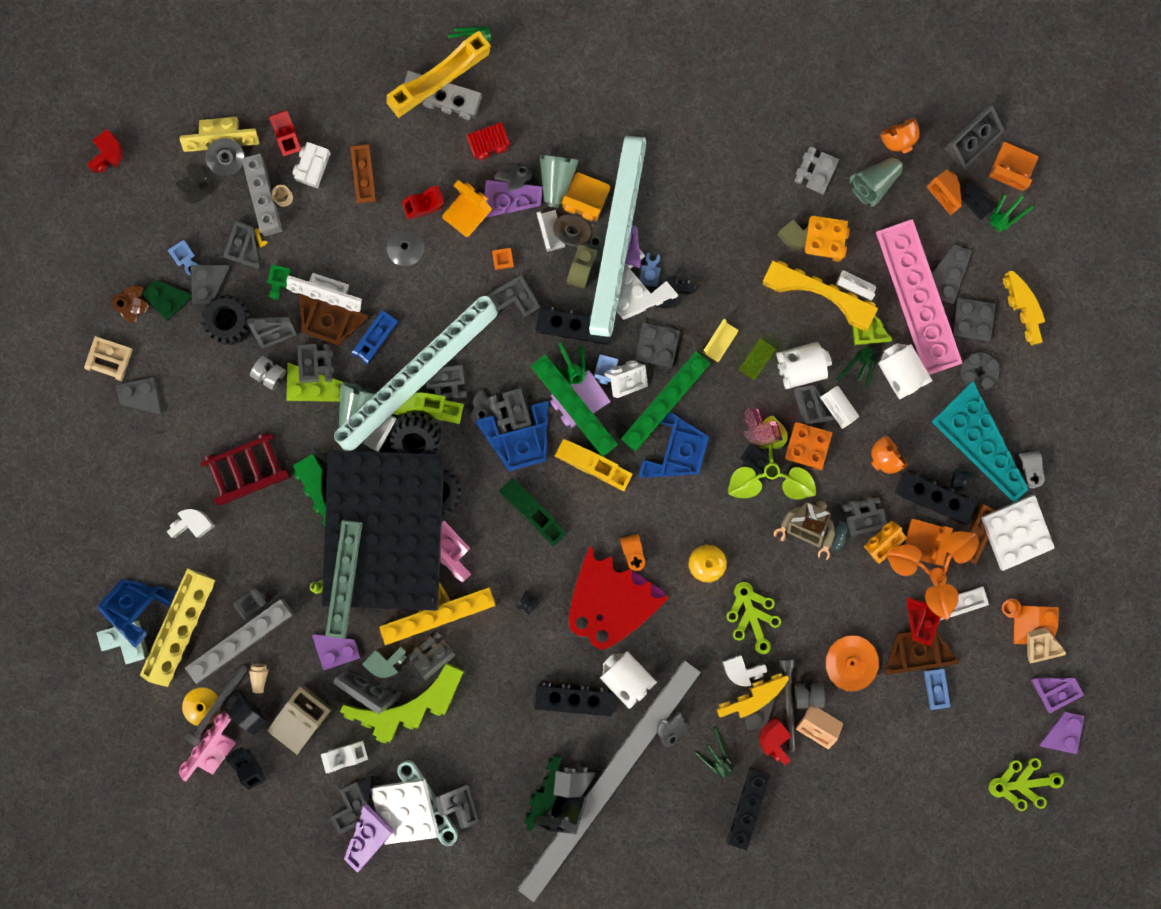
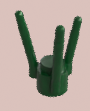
(867, 358)
(721, 765)

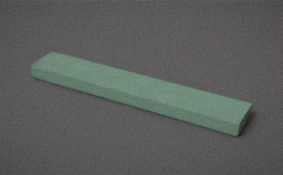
(343, 579)

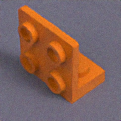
(1014, 166)
(808, 446)
(929, 540)

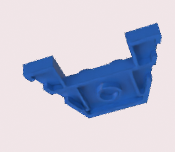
(522, 446)
(683, 453)
(127, 602)

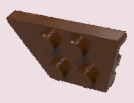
(328, 321)
(912, 656)

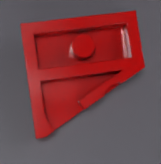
(922, 621)

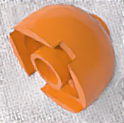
(901, 136)
(887, 457)

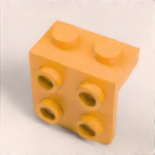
(586, 197)
(467, 209)
(827, 238)

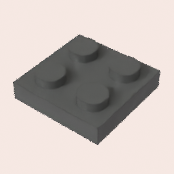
(973, 319)
(657, 345)

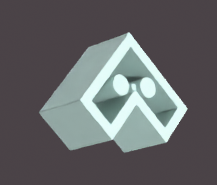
(113, 638)

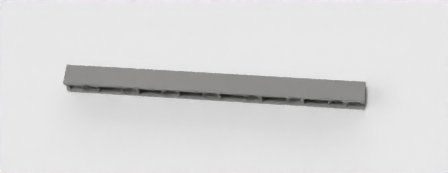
(611, 778)

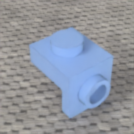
(604, 364)

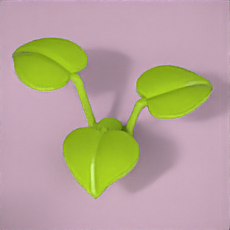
(796, 486)

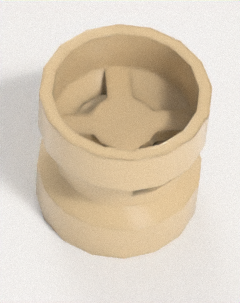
(280, 192)

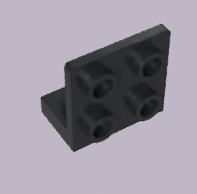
(564, 815)

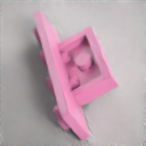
(452, 550)
(210, 750)

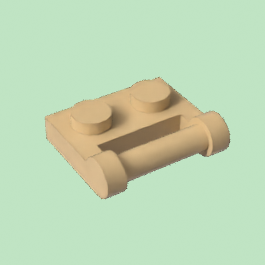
(111, 352)

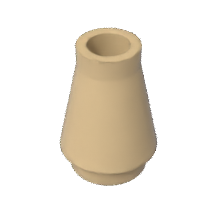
(258, 676)

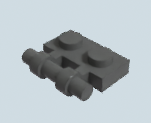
(308, 363)
(448, 377)
(516, 410)
(865, 522)
(435, 658)

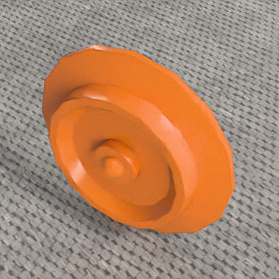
(852, 663)

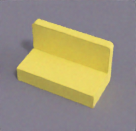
(720, 341)

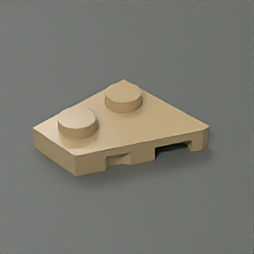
(1042, 646)

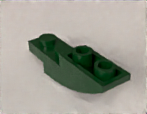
(532, 512)
(543, 800)

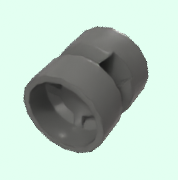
(809, 695)

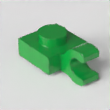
(277, 278)

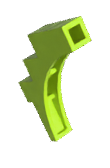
(411, 714)

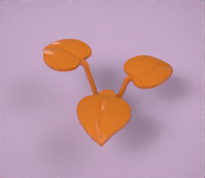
(944, 597)

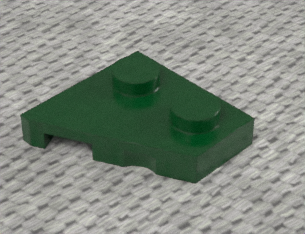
(165, 298)

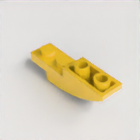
(1023, 298)
(593, 464)
(761, 695)

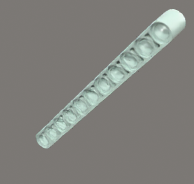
(617, 236)
(416, 374)

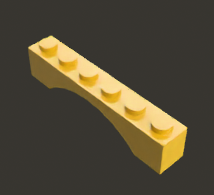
(463, 58)
(783, 279)
(430, 619)

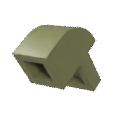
(793, 235)
(581, 267)

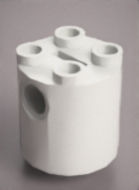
(803, 364)
(904, 369)
(626, 678)

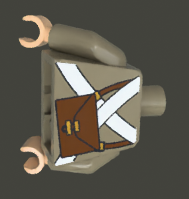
(810, 524)

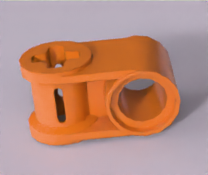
(632, 548)

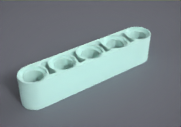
(447, 824)

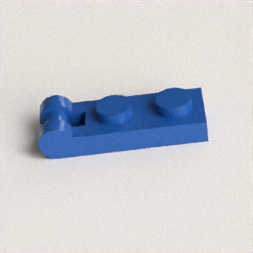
(375, 337)

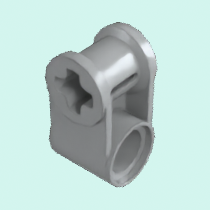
(1032, 467)

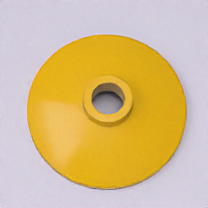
(199, 696)

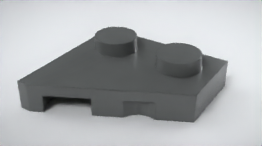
(271, 330)

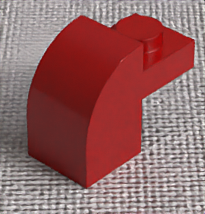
(285, 132)
(110, 152)
(423, 203)
(771, 738)

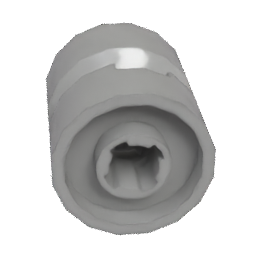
(266, 372)

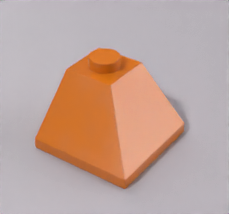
(947, 191)
(1034, 618)

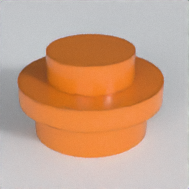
(1011, 608)

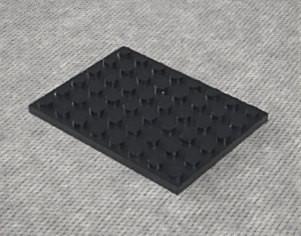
(401, 530)

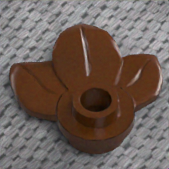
(132, 303)

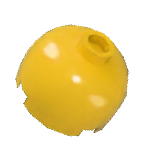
(707, 563)

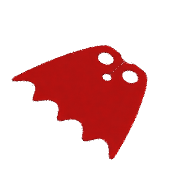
(612, 595)

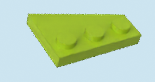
(314, 391)

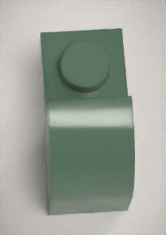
(384, 667)

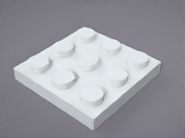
(1017, 532)
(406, 810)

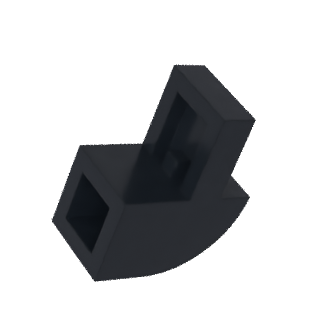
(683, 287)
(244, 713)
(246, 767)

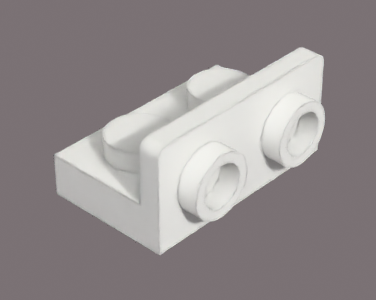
(856, 285)
(627, 378)

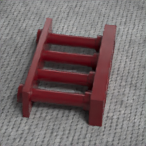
(242, 488)

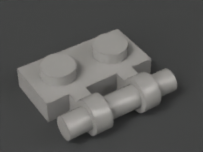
(822, 172)

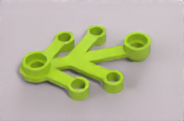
(751, 614)
(1023, 784)

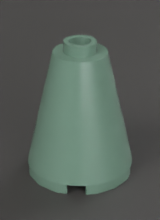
(556, 178)
(876, 180)
(352, 399)

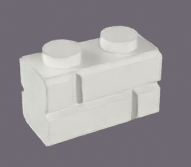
(311, 164)

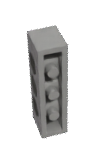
(452, 92)
(261, 195)

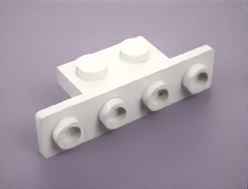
(325, 290)

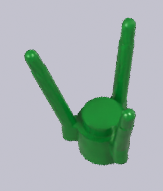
(469, 31)
(1001, 220)
(575, 373)

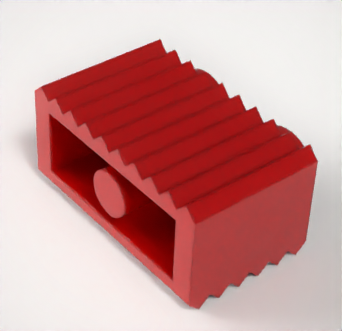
(488, 141)

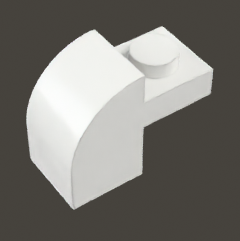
(194, 520)
(739, 674)
(344, 756)

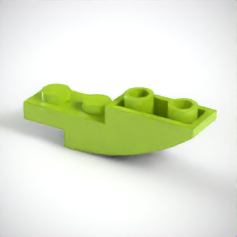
(433, 405)

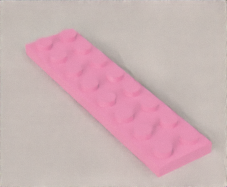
(919, 297)

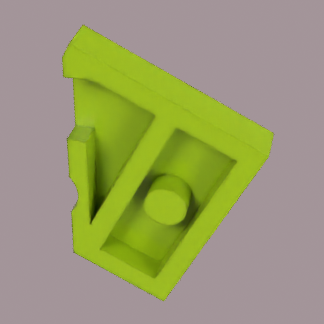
(874, 335)

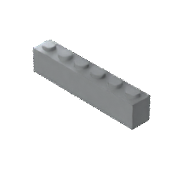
(239, 641)

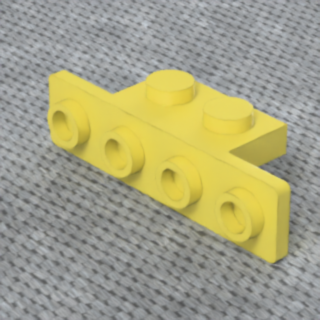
(218, 128)

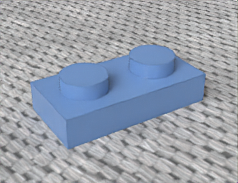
(937, 689)

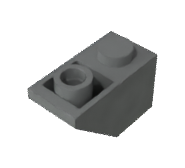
(572, 781)

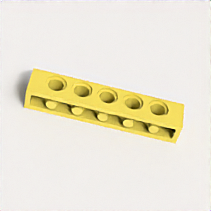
(162, 651)

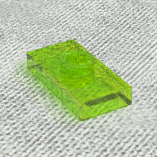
(757, 359)

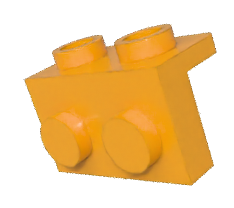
(885, 541)

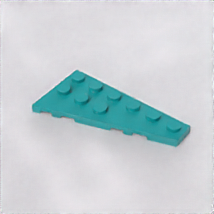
(973, 431)

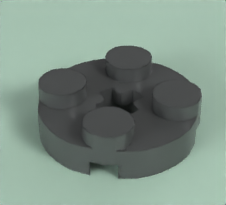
(989, 366)

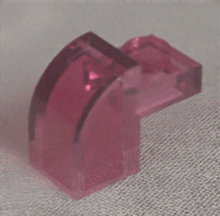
(758, 432)

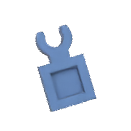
(182, 255)
(650, 274)

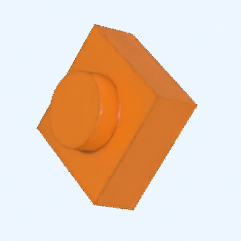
(502, 259)

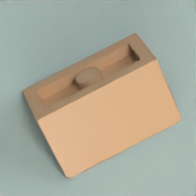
(820, 727)

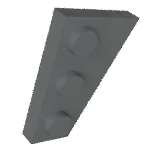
(950, 273)
(372, 696)

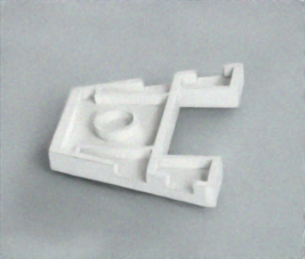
(636, 298)

